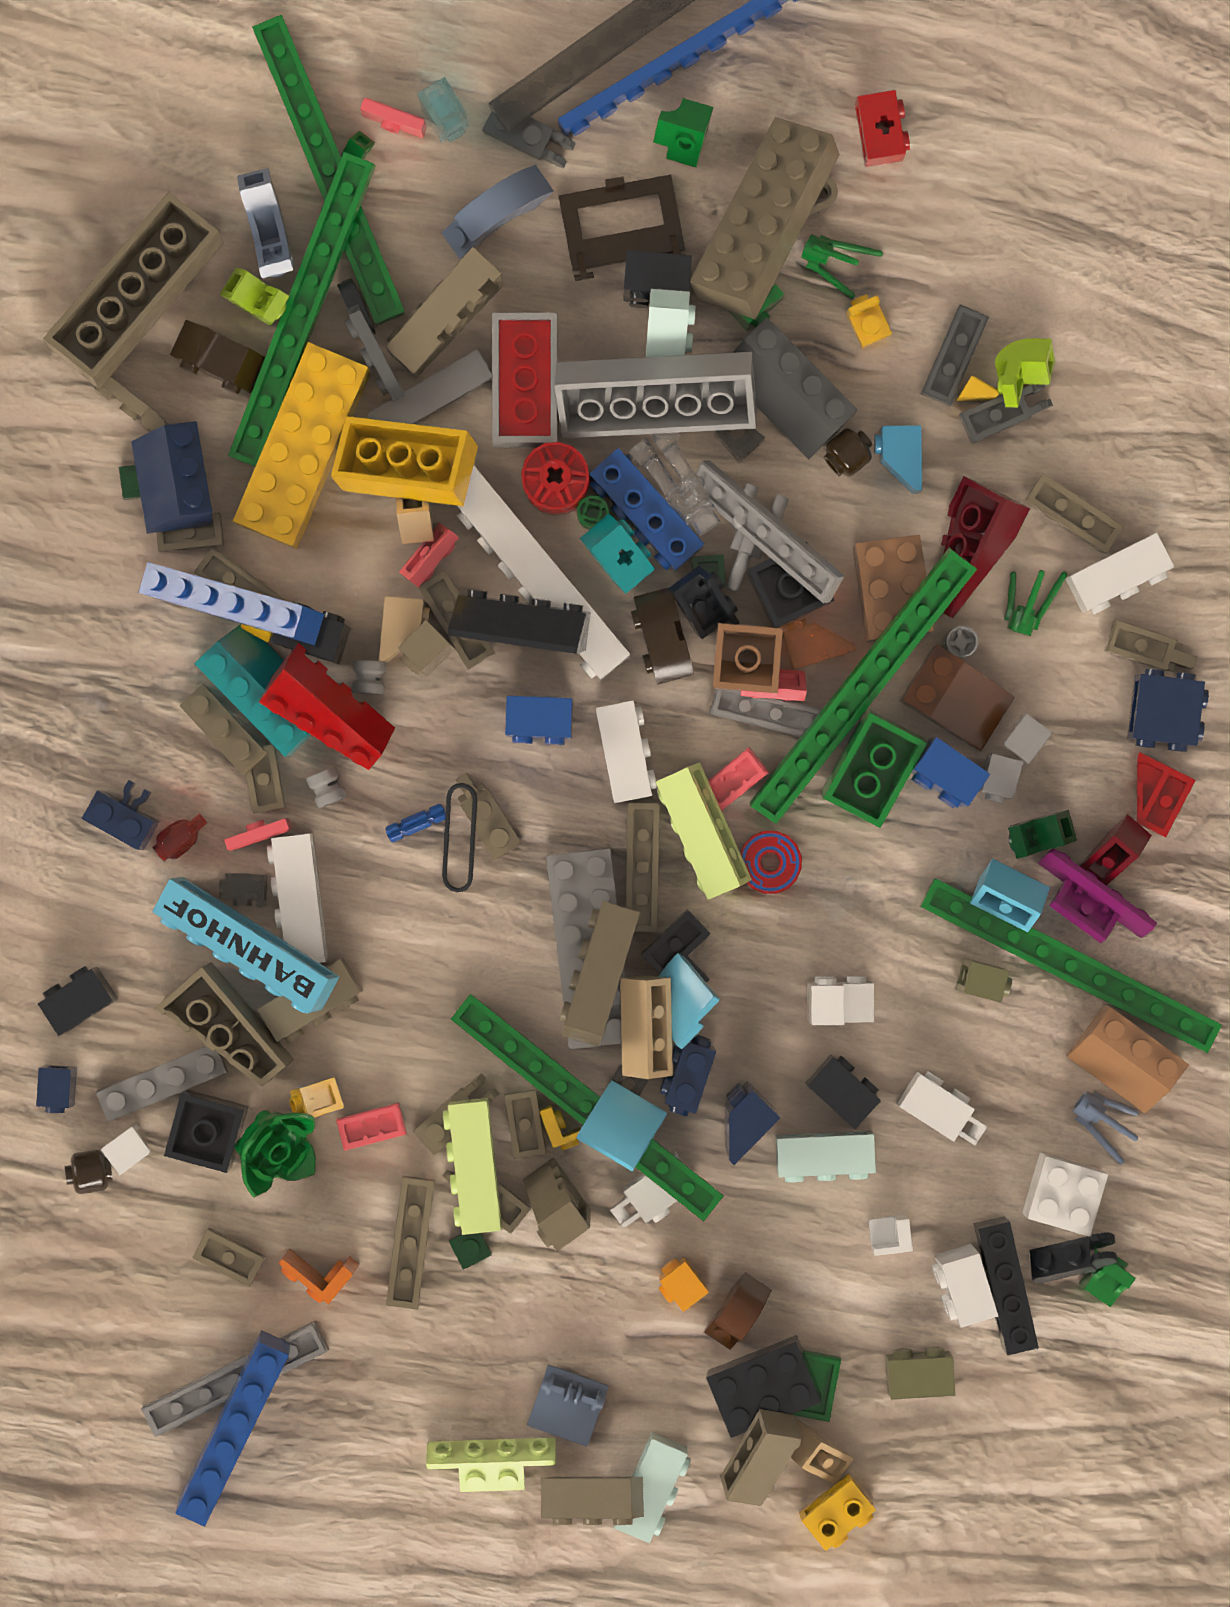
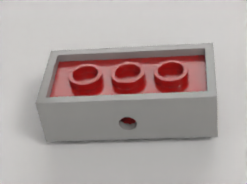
(524, 379)

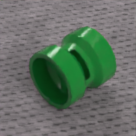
(589, 515)

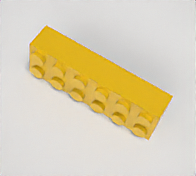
(301, 446)

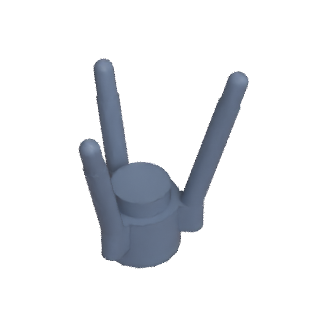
(1090, 1108)

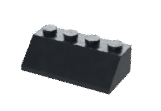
(520, 623)

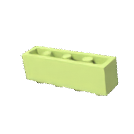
(703, 831)
(474, 1166)

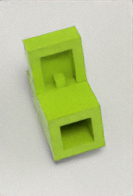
(254, 296)
(1024, 363)

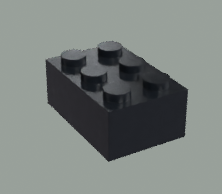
(766, 1379)

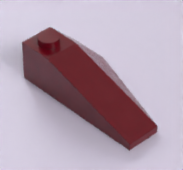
(980, 531)

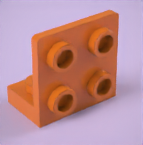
(319, 1287)

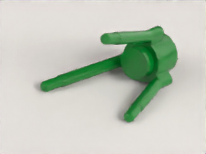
(820, 250)
(1023, 618)

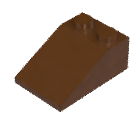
(957, 697)

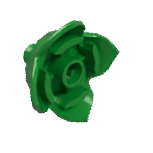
(276, 1148)

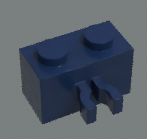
(120, 818)

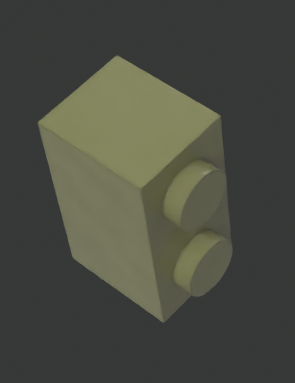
(984, 980)
(920, 1373)

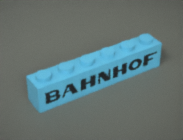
(246, 945)

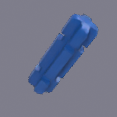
(415, 822)

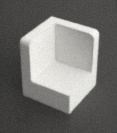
(126, 1149)
(890, 1235)

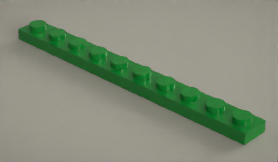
(324, 161)
(302, 306)
(863, 685)
(1073, 967)
(579, 1101)

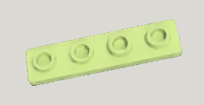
(491, 1463)

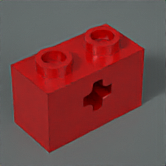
(876, 146)

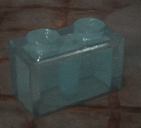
(443, 110)

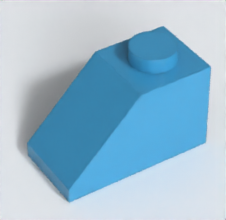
(901, 454)

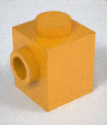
(681, 1283)

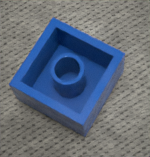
(539, 718)
(949, 774)

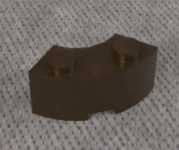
(218, 357)
(663, 636)

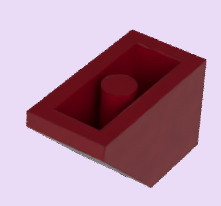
(1117, 850)

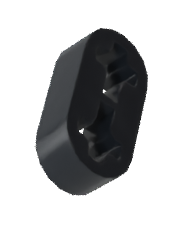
(351, 298)

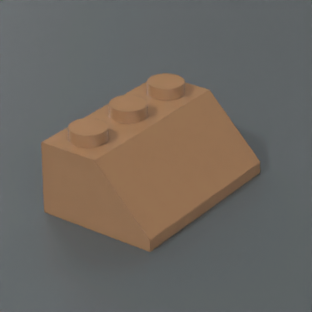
(1127, 1059)

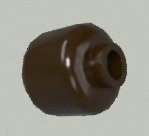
(848, 452)
(89, 1172)

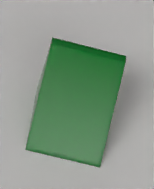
(359, 145)

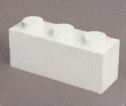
(1120, 574)
(625, 751)

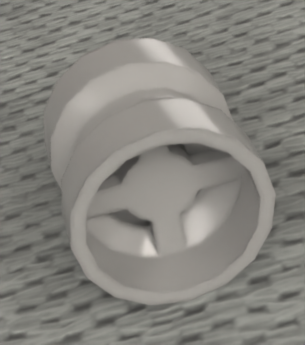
(965, 640)
(368, 677)
(326, 787)

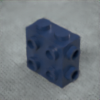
(1167, 710)
(689, 1076)

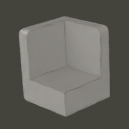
(1027, 738)

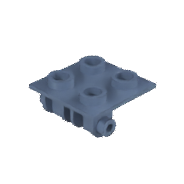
(567, 1405)

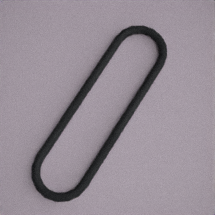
(472, 837)

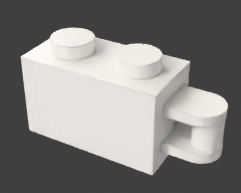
(940, 1108)
(646, 1198)

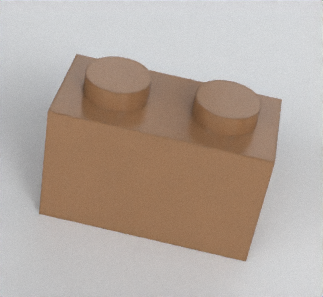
(747, 658)

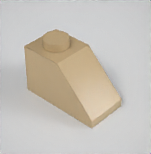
(414, 520)
(399, 621)
(820, 1455)

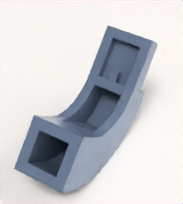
(495, 207)
(266, 223)

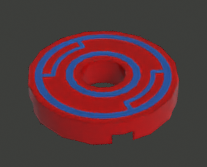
(789, 861)

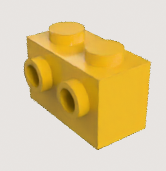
(838, 1512)

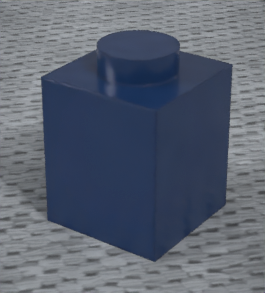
(56, 1088)

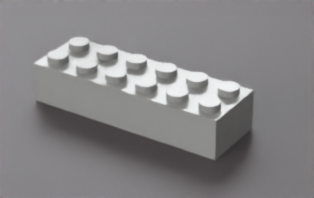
(656, 395)
(576, 887)

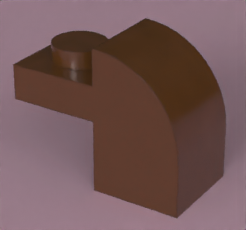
(738, 1311)

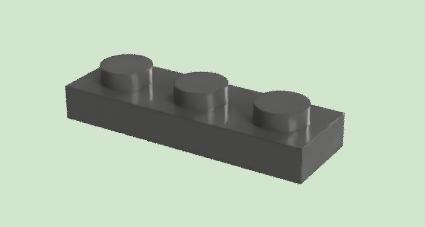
(373, 354)

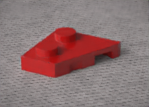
(1159, 794)

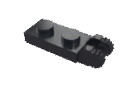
(1071, 1257)

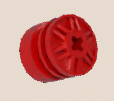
(555, 497)

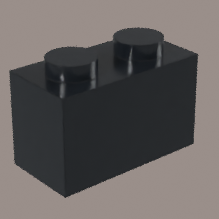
(77, 1000)
(843, 1091)

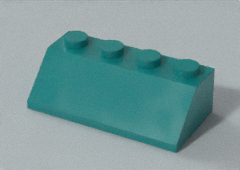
(241, 670)

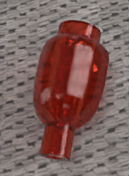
(178, 837)

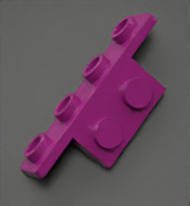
(1090, 902)

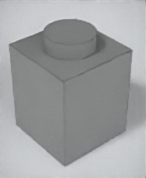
(1002, 779)

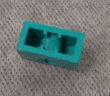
(606, 541)

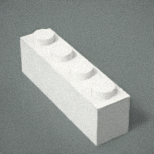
(298, 894)

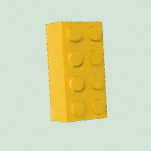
(404, 461)

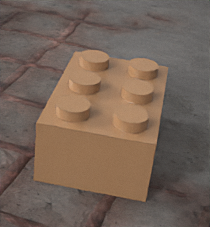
(886, 579)

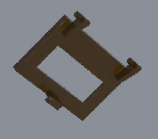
(613, 248)

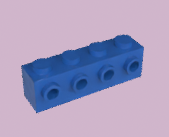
(646, 510)

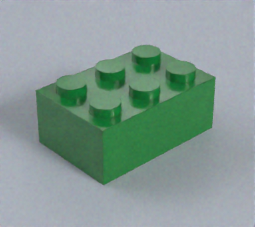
(873, 768)

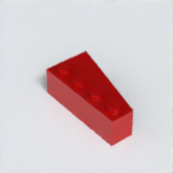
(326, 709)

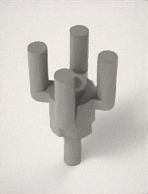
(745, 546)

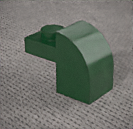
(1041, 834)

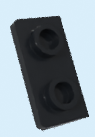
(703, 602)

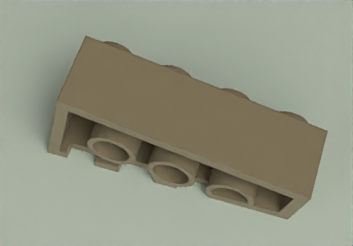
(445, 312)
(600, 973)
(226, 1024)
(556, 1205)

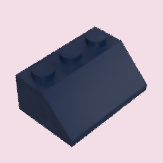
(172, 478)
(746, 1120)

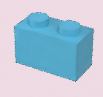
(1010, 895)

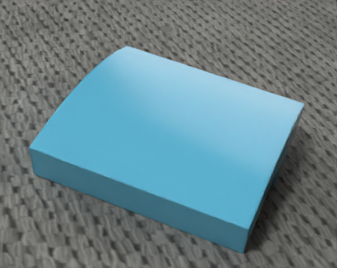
(689, 999)
(621, 1125)

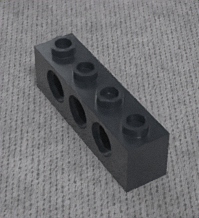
(1006, 1285)

